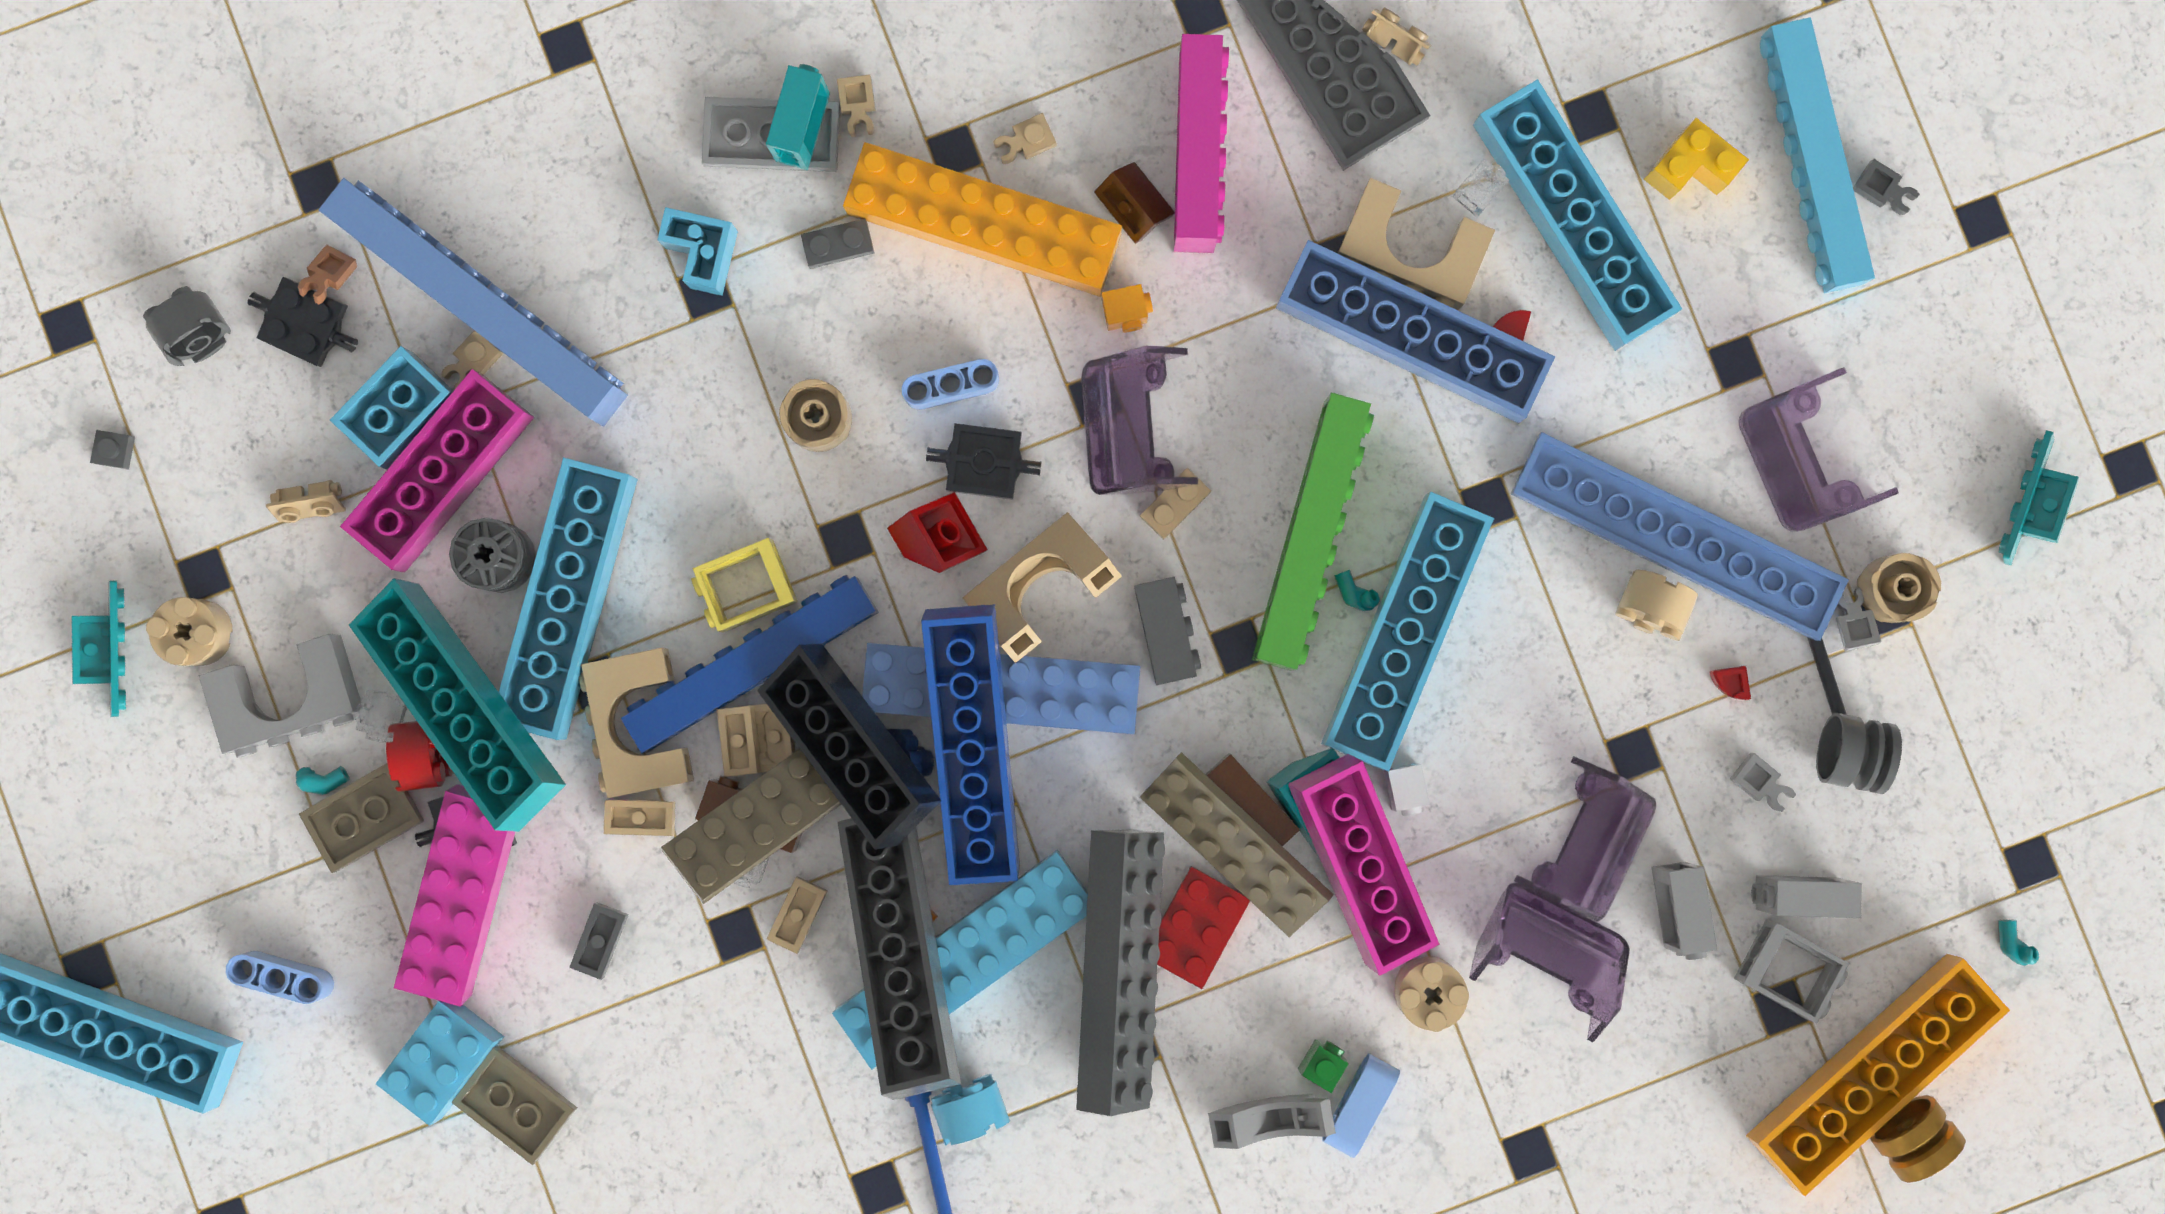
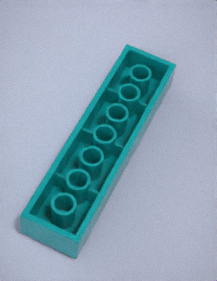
(457, 705)

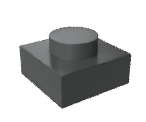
(112, 449)

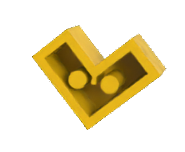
(1697, 154)

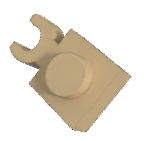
(856, 99)
(1031, 137)
(472, 354)

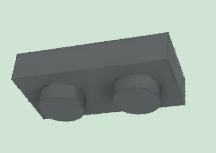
(837, 243)
(598, 940)

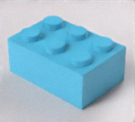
(392, 407)
(439, 1060)

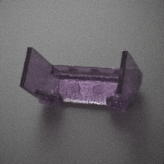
(1120, 422)
(1789, 463)
(1598, 845)
(1560, 944)

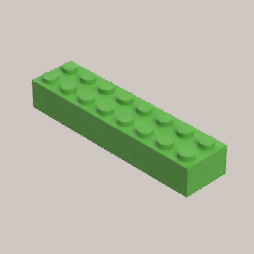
(1311, 532)

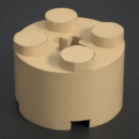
(799, 406)
(1913, 601)
(1656, 604)
(171, 631)
(1426, 1012)

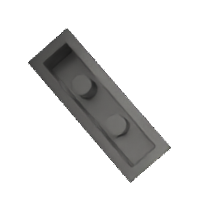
(1167, 630)

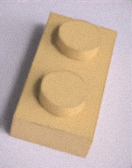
(1174, 506)
(639, 817)
(797, 915)

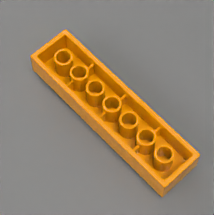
(982, 219)
(1877, 1073)

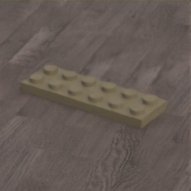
(750, 826)
(1236, 845)

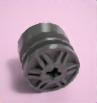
(508, 565)
(1859, 753)

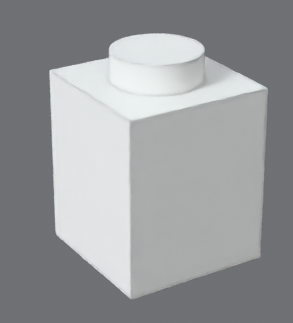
(1407, 789)

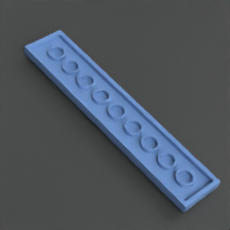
(1679, 536)

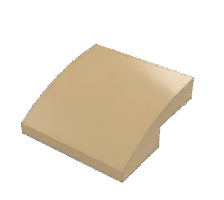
(752, 740)

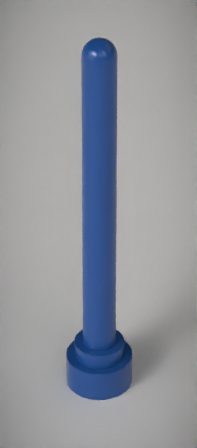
(931, 1153)

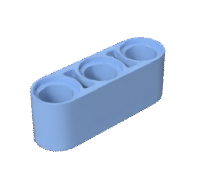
(933, 382)
(263, 977)
(1362, 1104)

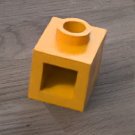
(1126, 308)

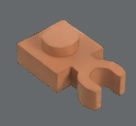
(327, 269)

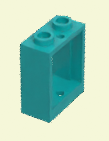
(798, 116)

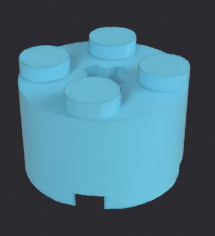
(970, 1110)

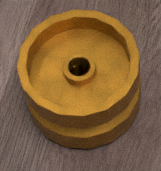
(1919, 1140)

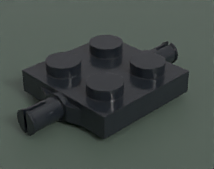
(300, 324)
(983, 461)

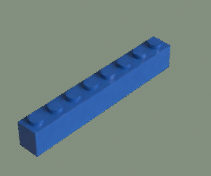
(748, 665)

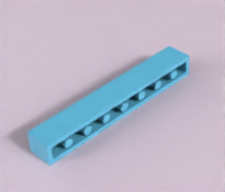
(1816, 156)

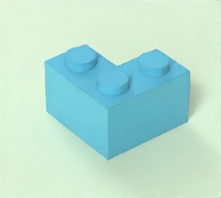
(706, 241)

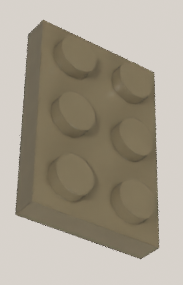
(360, 818)
(514, 1105)

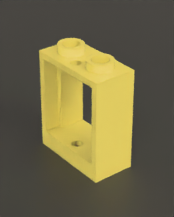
(704, 587)

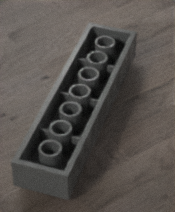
(899, 965)
(1120, 971)

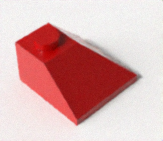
(937, 534)

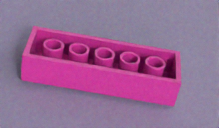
(1199, 136)
(437, 472)
(1364, 864)
(454, 902)

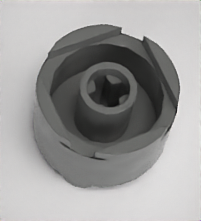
(186, 326)

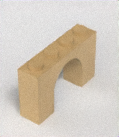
(1445, 281)
(1058, 548)
(606, 686)

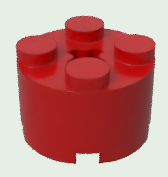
(414, 758)

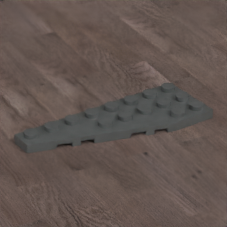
(1338, 75)

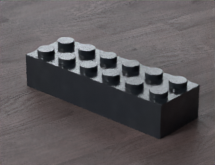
(848, 746)

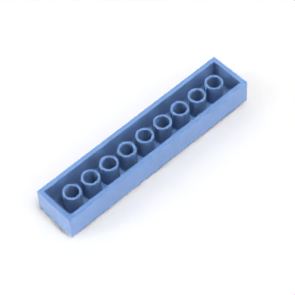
(467, 296)

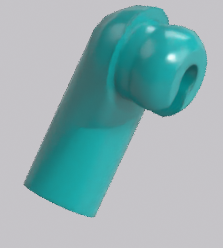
(1356, 596)
(319, 784)
(2014, 947)

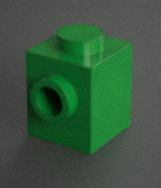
(1324, 1065)

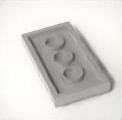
(738, 132)

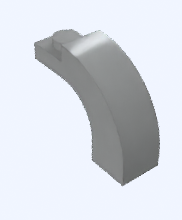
(1271, 1118)

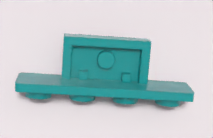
(2043, 504)
(96, 649)

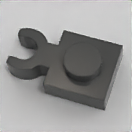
(1881, 185)

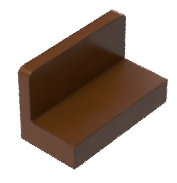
(1133, 201)

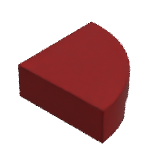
(1514, 323)
(1732, 682)

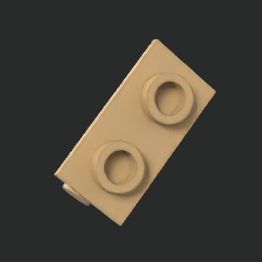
(1408, 41)
(291, 505)

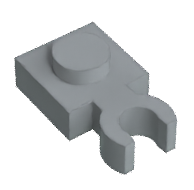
(1857, 627)
(1759, 780)

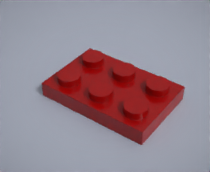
(1198, 926)

